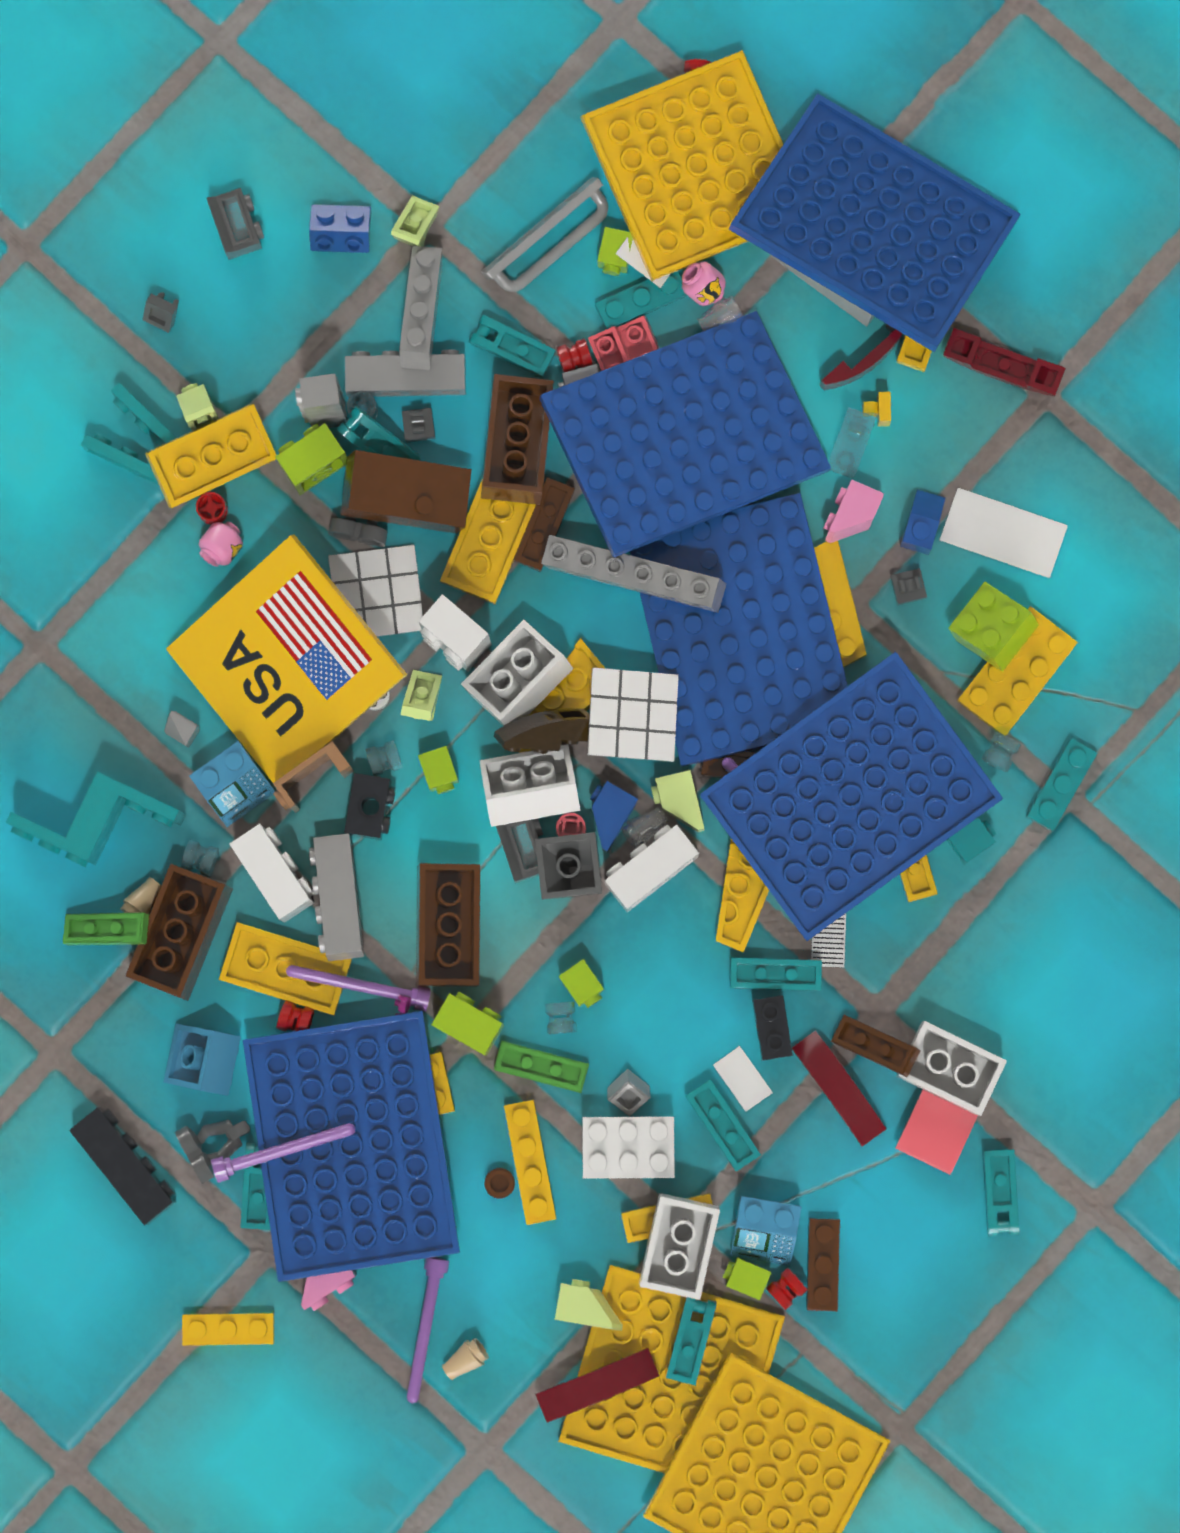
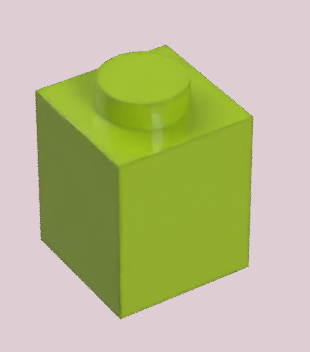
(607, 258)
(438, 770)
(582, 984)
(746, 1278)

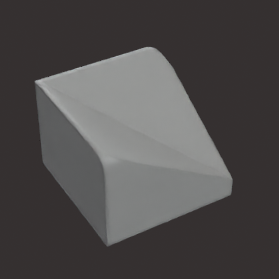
(181, 728)
(628, 1092)

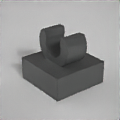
(160, 312)
(418, 425)
(908, 586)

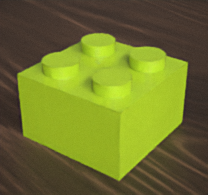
(311, 458)
(993, 626)
(468, 1024)

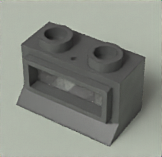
(235, 224)
(520, 847)

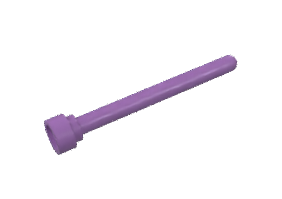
(419, 996)
(225, 1167)
(435, 1270)

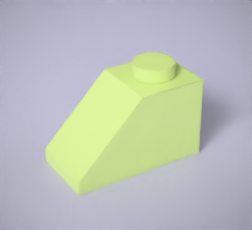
(196, 406)
(679, 798)
(585, 1306)

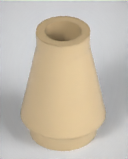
(142, 898)
(465, 1359)

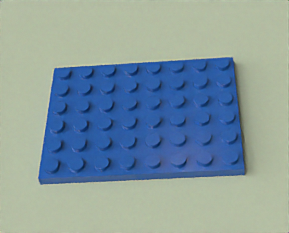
(875, 222)
(684, 434)
(769, 646)
(851, 796)
(364, 1195)

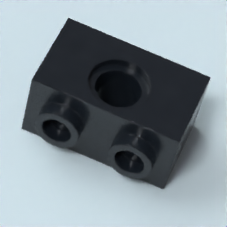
(363, 789)
(772, 1028)

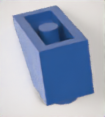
(923, 522)
(611, 811)

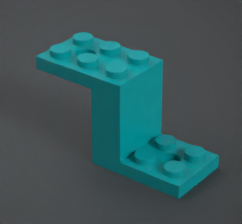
(95, 820)

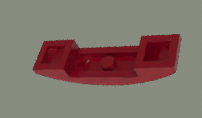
(1003, 364)
(844, 374)
(839, 1088)
(597, 1385)

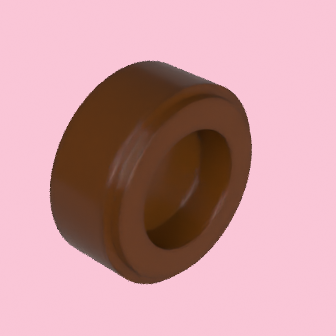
(499, 1183)

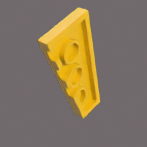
(840, 602)
(575, 688)
(741, 901)

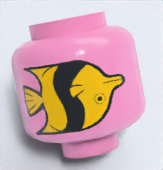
(703, 283)
(220, 544)

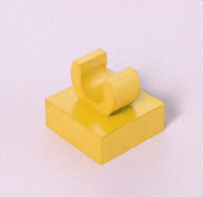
(880, 409)

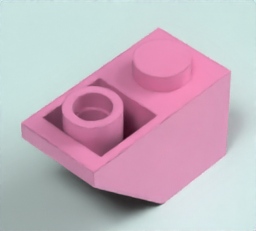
(855, 512)
(320, 1286)

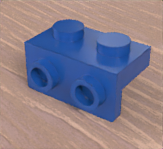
(340, 228)

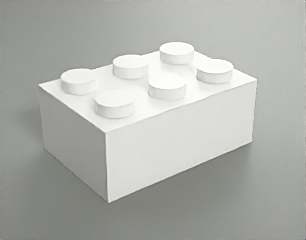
(455, 633)
(517, 675)
(529, 786)
(650, 867)
(273, 872)
(954, 1069)
(628, 1147)
(679, 1246)

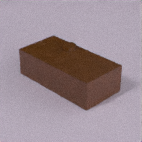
(516, 440)
(406, 492)
(448, 925)
(179, 932)

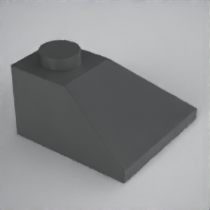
(568, 866)

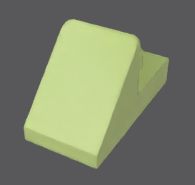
(415, 222)
(421, 695)

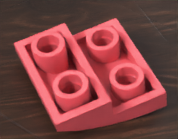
(623, 343)
(936, 1132)

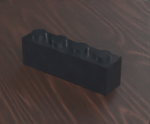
(123, 1165)

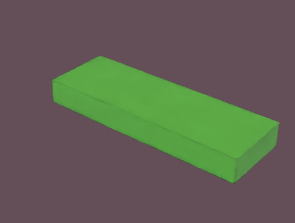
(106, 929)
(541, 1067)

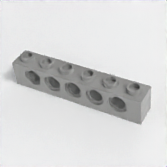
(634, 573)

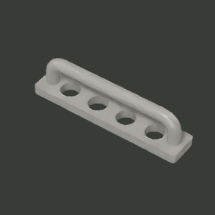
(496, 267)

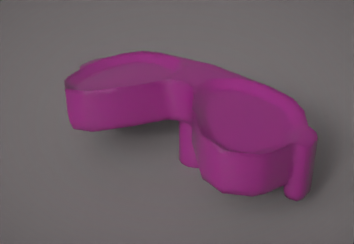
(403, 1005)

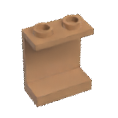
(305, 768)

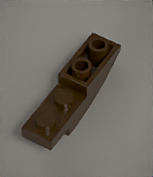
(545, 730)

